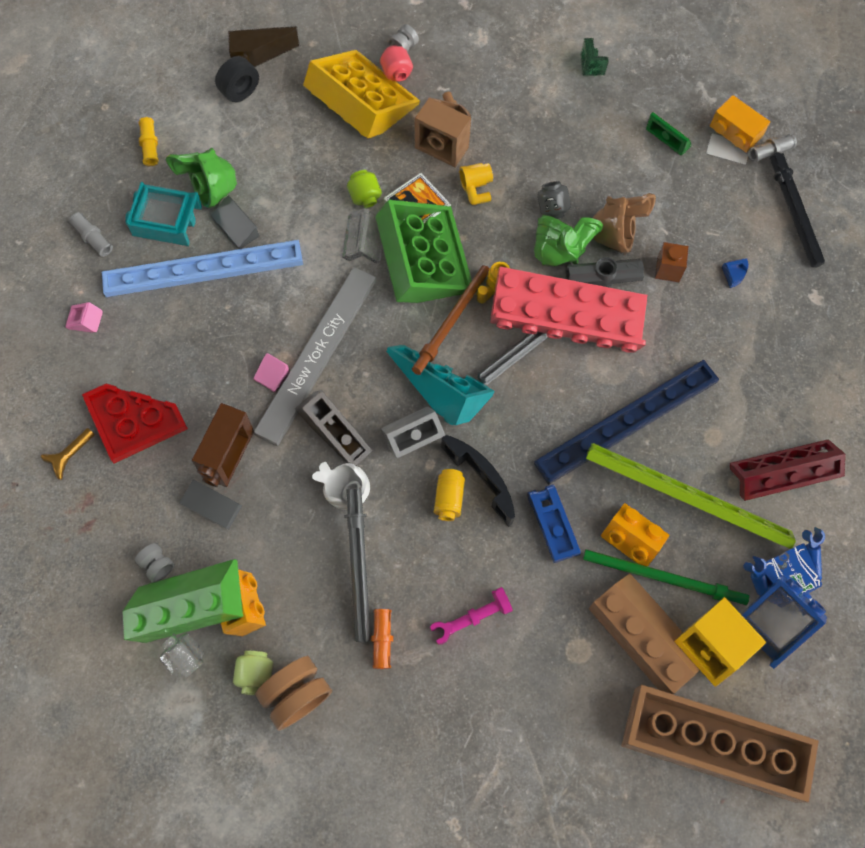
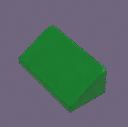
(668, 134)

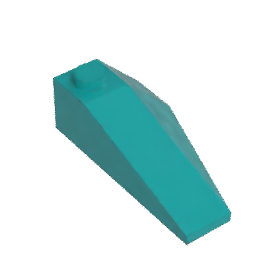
(445, 392)

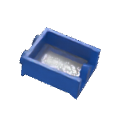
(784, 618)

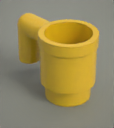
(473, 177)
(487, 291)

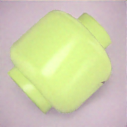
(252, 671)

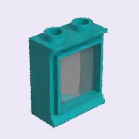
(162, 214)

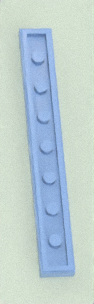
(201, 268)

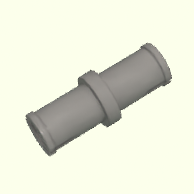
(772, 146)
(90, 234)

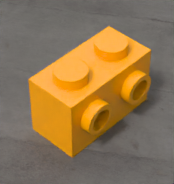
(739, 123)
(252, 609)

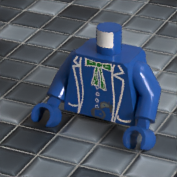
(800, 563)

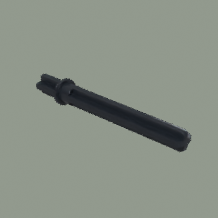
(783, 175)

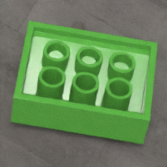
(422, 257)

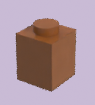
(671, 262)

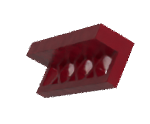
(790, 471)

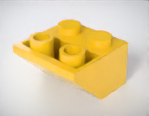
(720, 642)

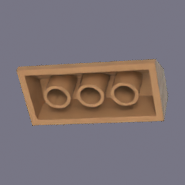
(644, 633)

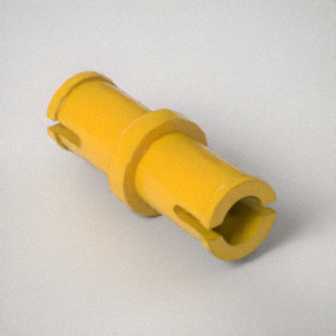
(148, 141)

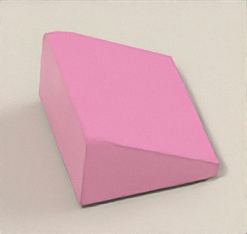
(84, 317)
(271, 372)

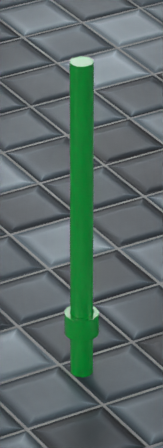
(717, 591)

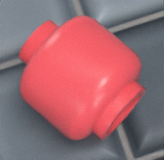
(396, 63)

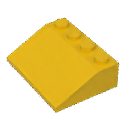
(359, 92)

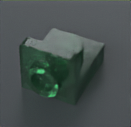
(590, 61)

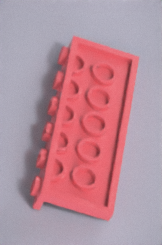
(569, 309)

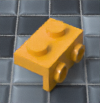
(635, 535)

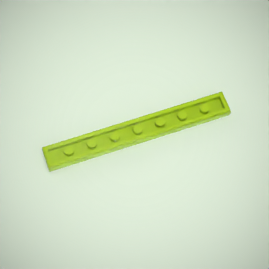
(691, 495)

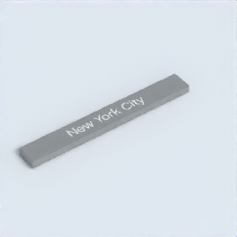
(315, 357)

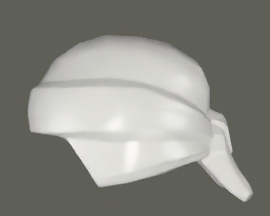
(339, 480)

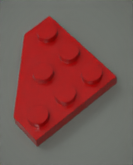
(131, 420)

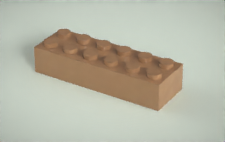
(721, 744)

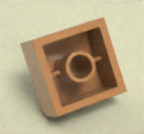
(443, 129)

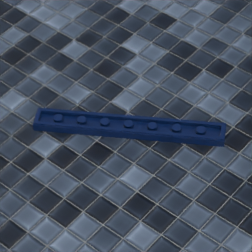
(626, 421)

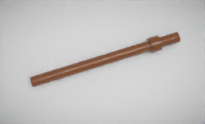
(430, 350)

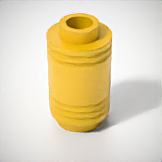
(449, 494)

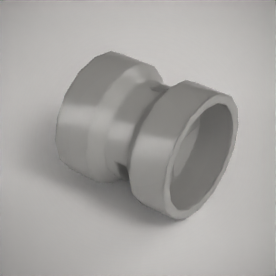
(405, 37)
(154, 562)

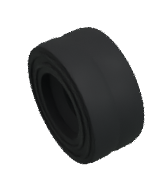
(237, 79)

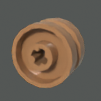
(293, 692)

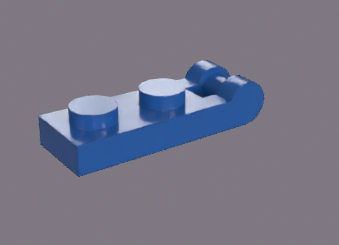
(554, 524)

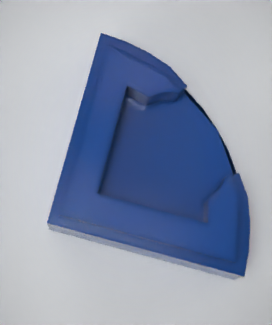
(735, 271)

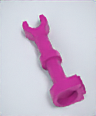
(474, 616)

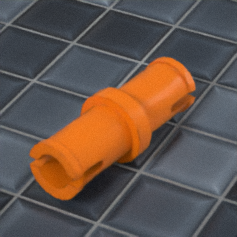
(382, 639)

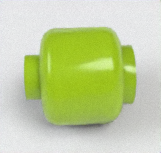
(364, 188)

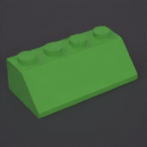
(184, 603)

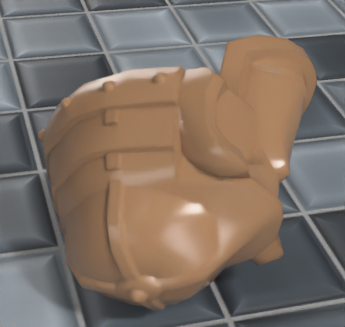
(620, 220)

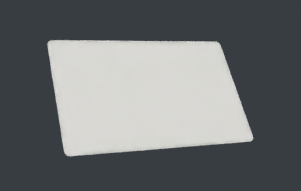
(723, 148)

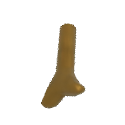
(60, 459)

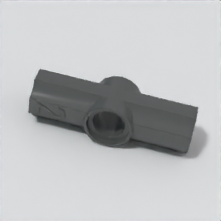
(618, 271)

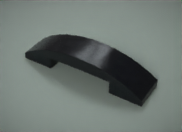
(461, 452)

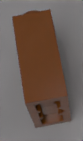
(223, 445)

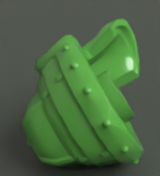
(208, 173)
(560, 242)

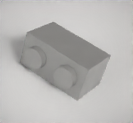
(412, 432)

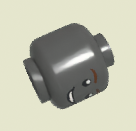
(554, 199)

